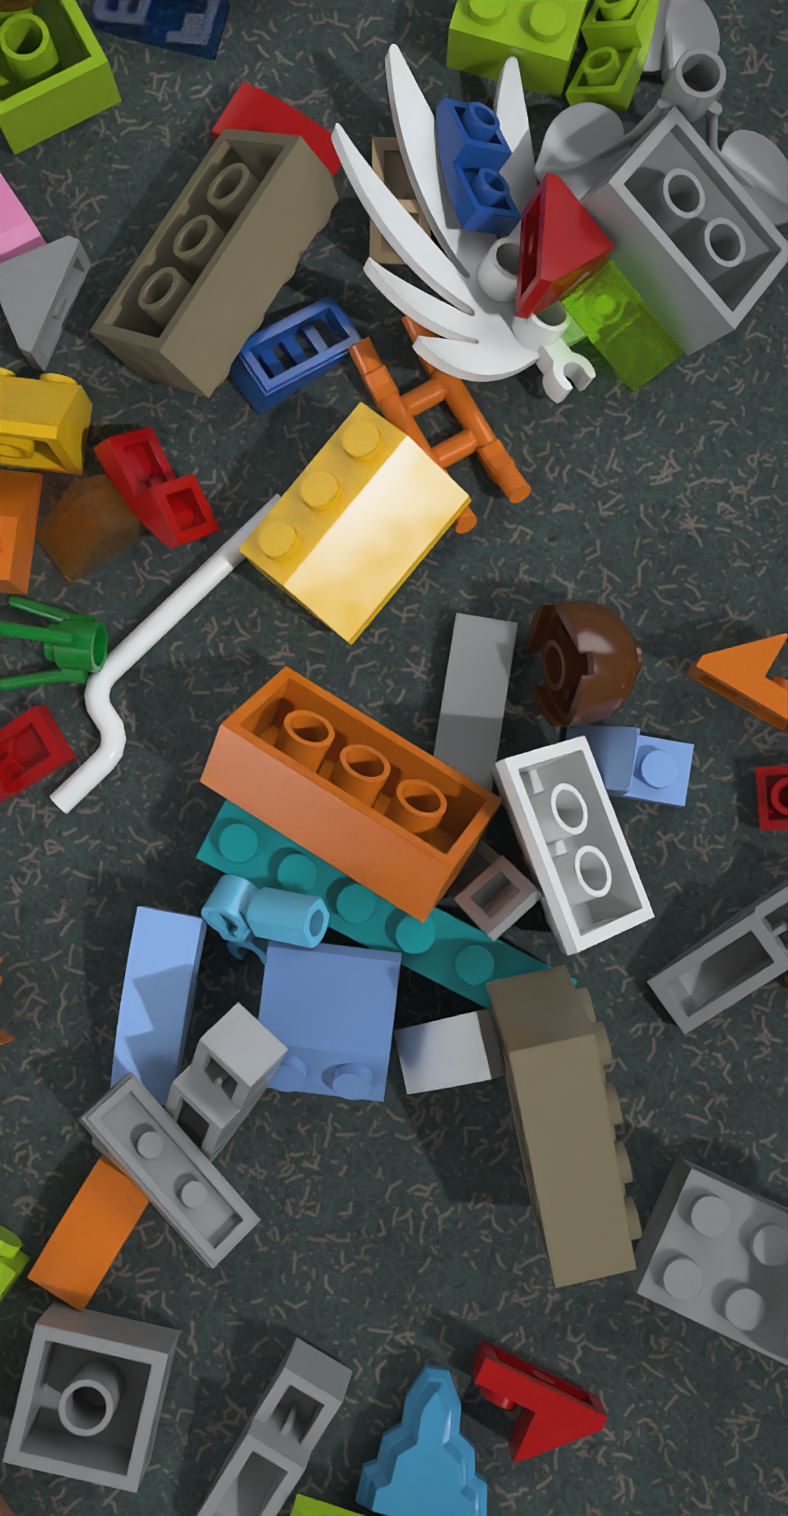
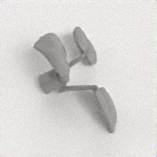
(684, 50)

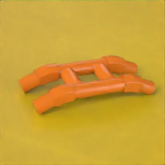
(476, 432)

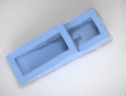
(158, 998)

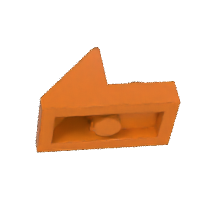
(740, 678)

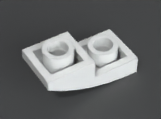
(449, 1052)

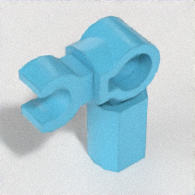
(255, 915)

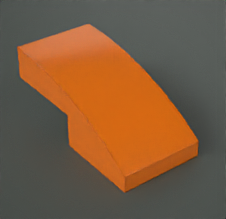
(89, 1235)

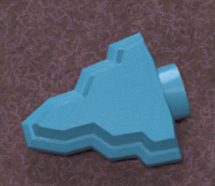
(425, 1459)

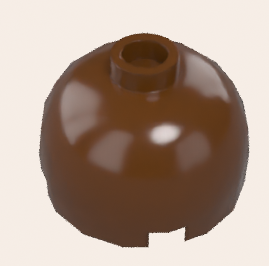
(585, 660)

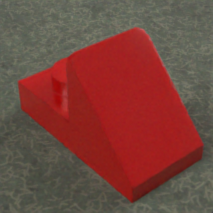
(552, 1407)

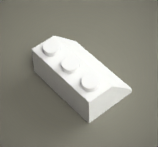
(572, 844)

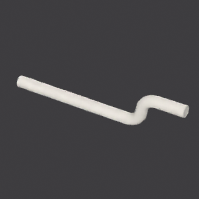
(131, 650)

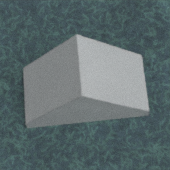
(40, 293)

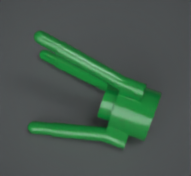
(74, 644)

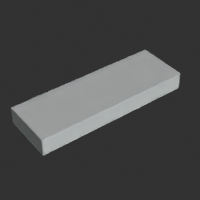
(475, 696)
(169, 1170)

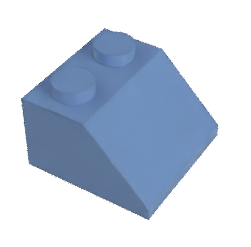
(333, 1016)

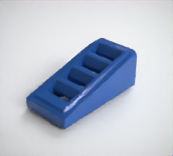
(266, 392)

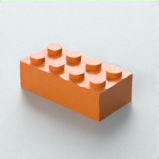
(350, 791)

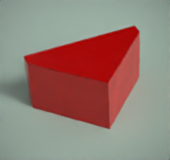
(556, 246)

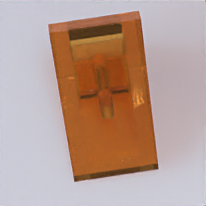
(88, 527)

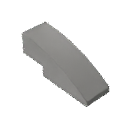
(727, 962)
(224, 1080)
(279, 1435)

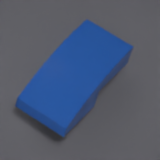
(471, 159)

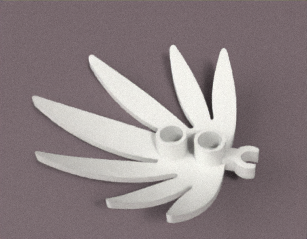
(482, 271)

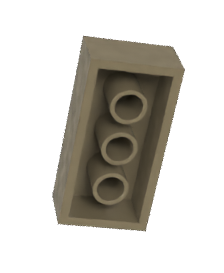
(218, 259)
(566, 1124)

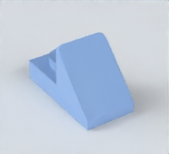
(638, 764)

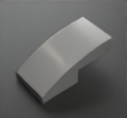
(492, 892)

